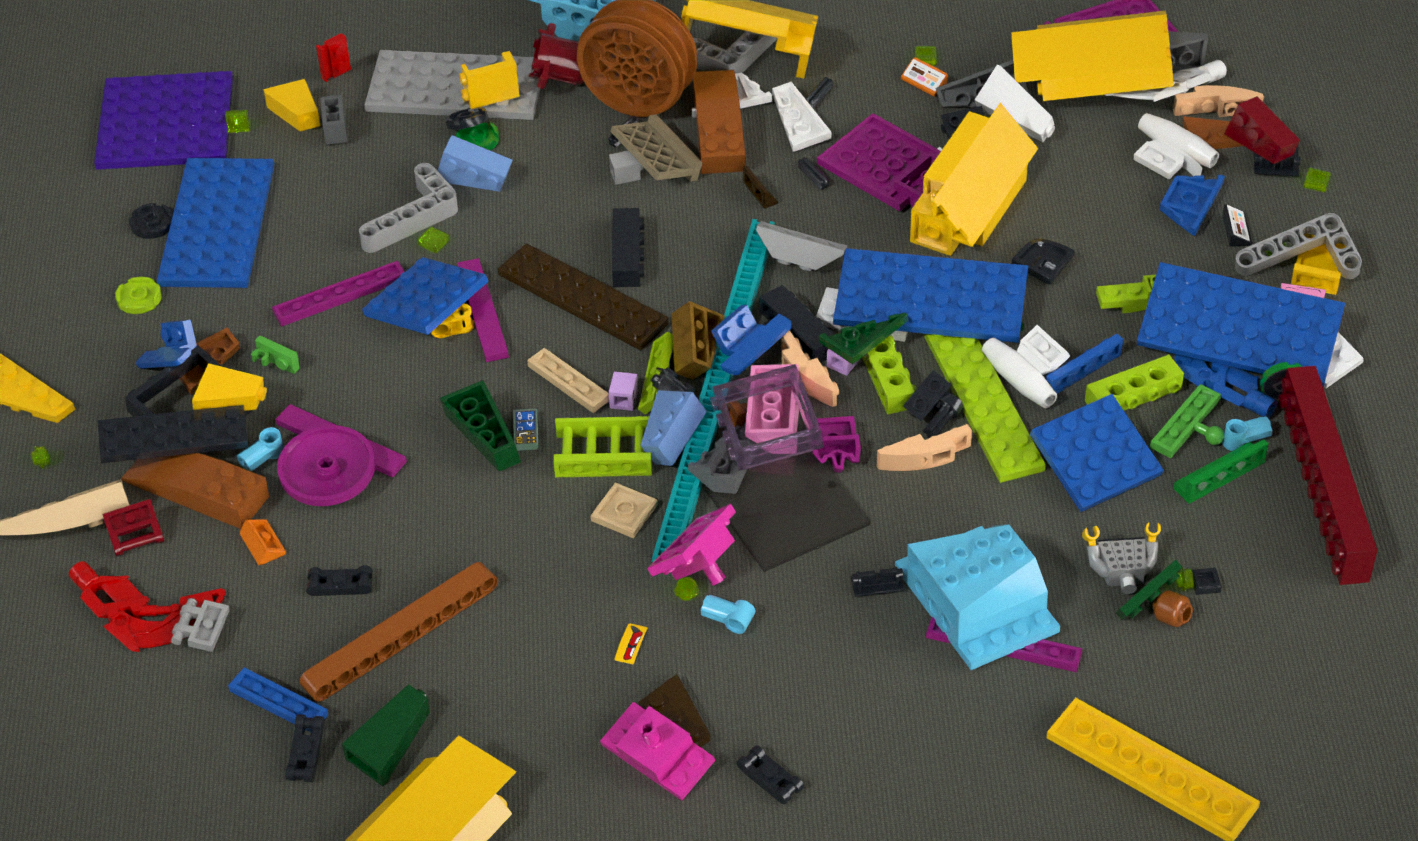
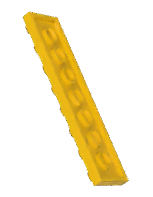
(1153, 770)

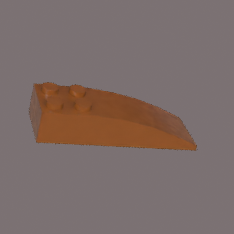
(718, 122)
(202, 485)

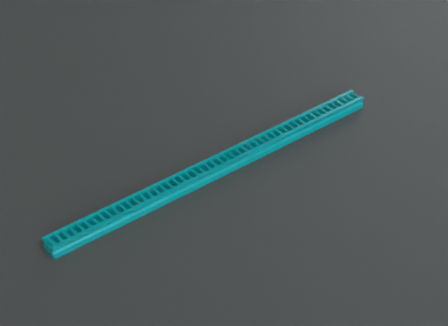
(686, 485)

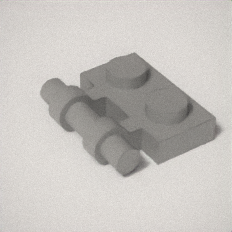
(207, 626)

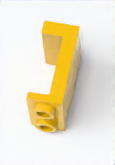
(490, 83)
(1317, 269)

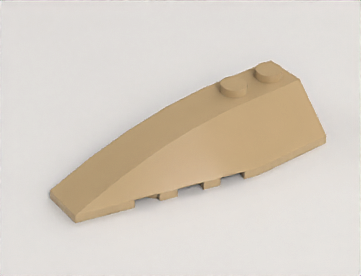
(70, 513)

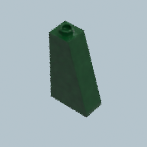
(387, 735)

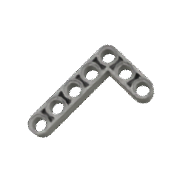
(736, 57)
(436, 205)
(1302, 244)

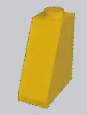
(293, 104)
(228, 388)

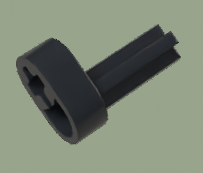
(948, 407)

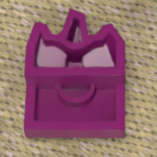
(839, 441)

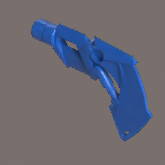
(1198, 373)

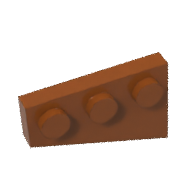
(1210, 131)
(220, 347)

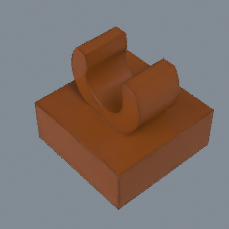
(737, 412)

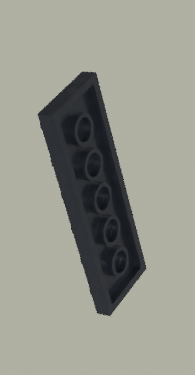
(172, 434)

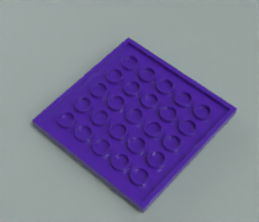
(163, 119)

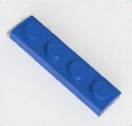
(1085, 364)
(274, 697)

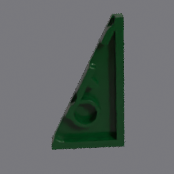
(860, 339)

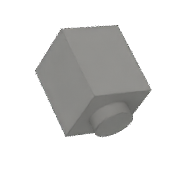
(624, 167)

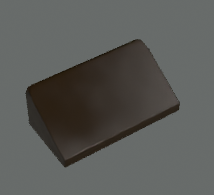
(757, 188)

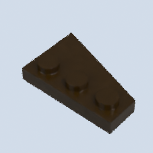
(676, 705)

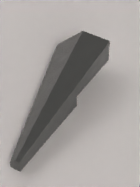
(716, 467)

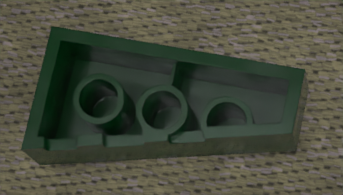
(481, 423)

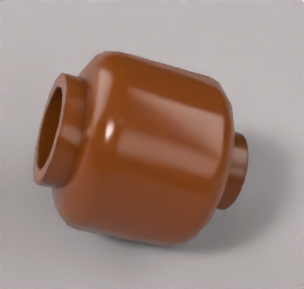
(1172, 608)

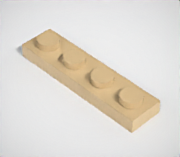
(568, 380)

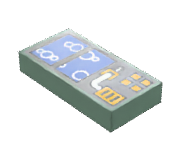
(526, 429)

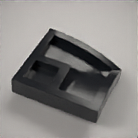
(1044, 258)

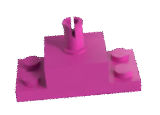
(698, 547)
(658, 749)

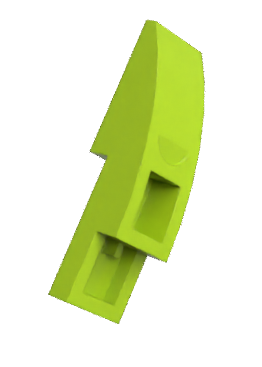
(1130, 296)

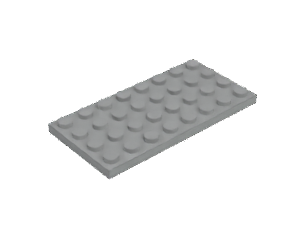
(431, 85)

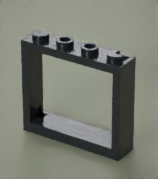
(155, 384)

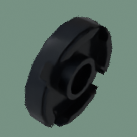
(465, 119)
(151, 221)

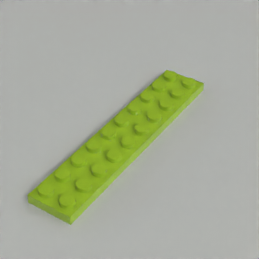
(987, 407)

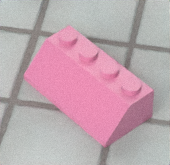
(771, 413)

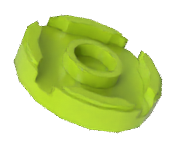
(138, 295)

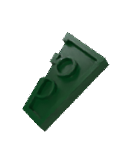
(1150, 591)

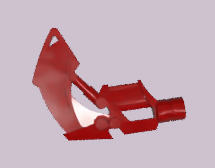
(127, 599)

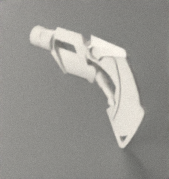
(1182, 80)

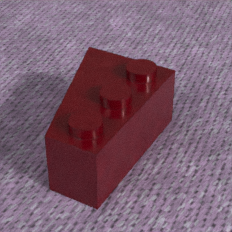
(1261, 131)

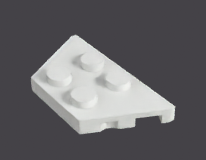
(748, 93)

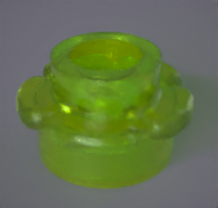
(40, 456)
(1185, 579)
(686, 589)

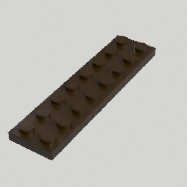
(583, 296)

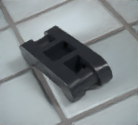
(339, 581)
(305, 748)
(769, 775)

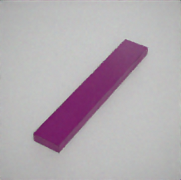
(337, 294)
(485, 318)
(298, 421)
(1041, 652)

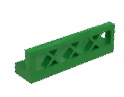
(1221, 471)

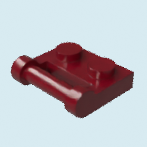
(129, 520)

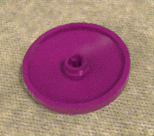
(326, 465)

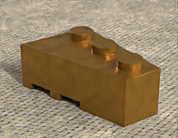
(693, 339)

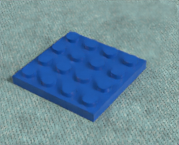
(425, 295)
(1096, 452)

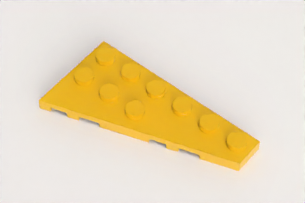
(27, 393)

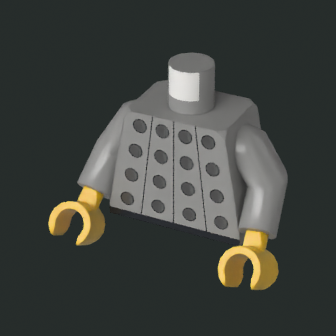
(1122, 560)

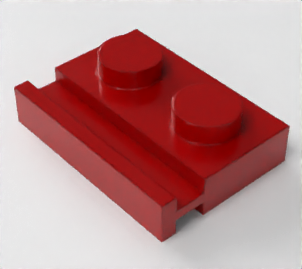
(333, 57)

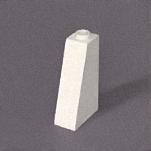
(1018, 102)

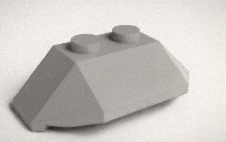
(798, 248)

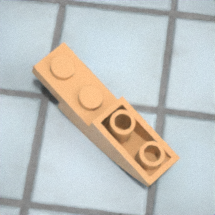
(1212, 99)
(813, 374)
(919, 454)

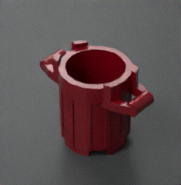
(554, 59)

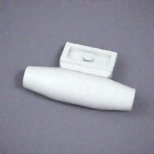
(1165, 135)
(1026, 366)

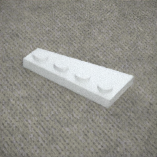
(799, 118)

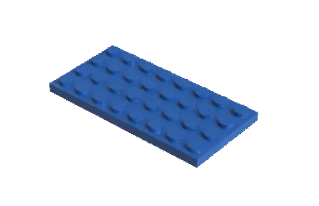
(216, 223)
(935, 292)
(1238, 321)

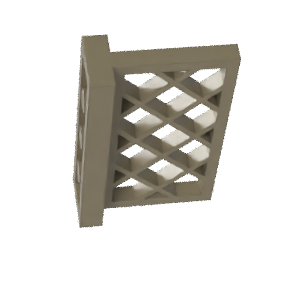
(664, 142)

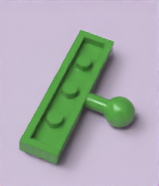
(1187, 420)

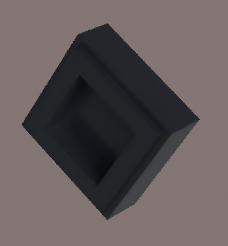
(1206, 581)

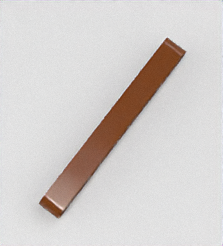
(398, 631)

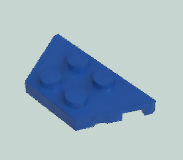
(1190, 200)

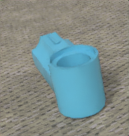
(1240, 432)
(267, 447)
(734, 615)

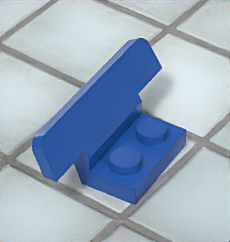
(745, 339)
(178, 341)

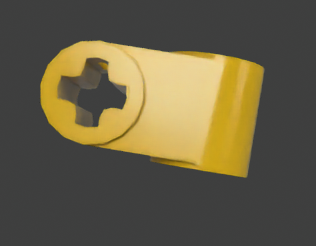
(453, 324)

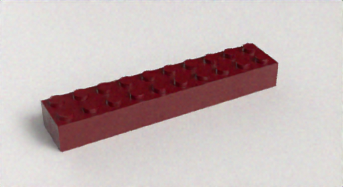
(1327, 476)

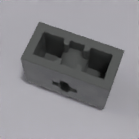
(333, 119)

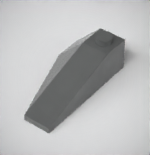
(965, 90)

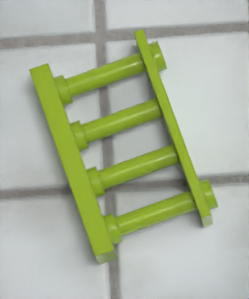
(602, 464)

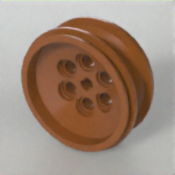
(637, 57)

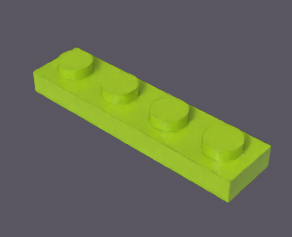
(659, 357)

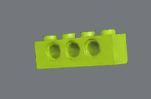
(889, 375)
(1139, 383)

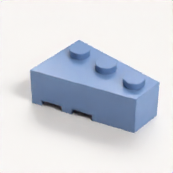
(473, 165)
(671, 425)

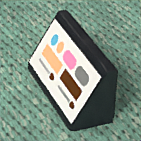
(1236, 226)

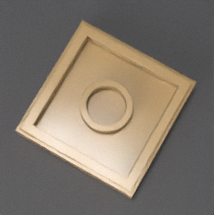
(624, 510)

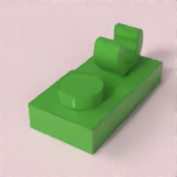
(276, 354)

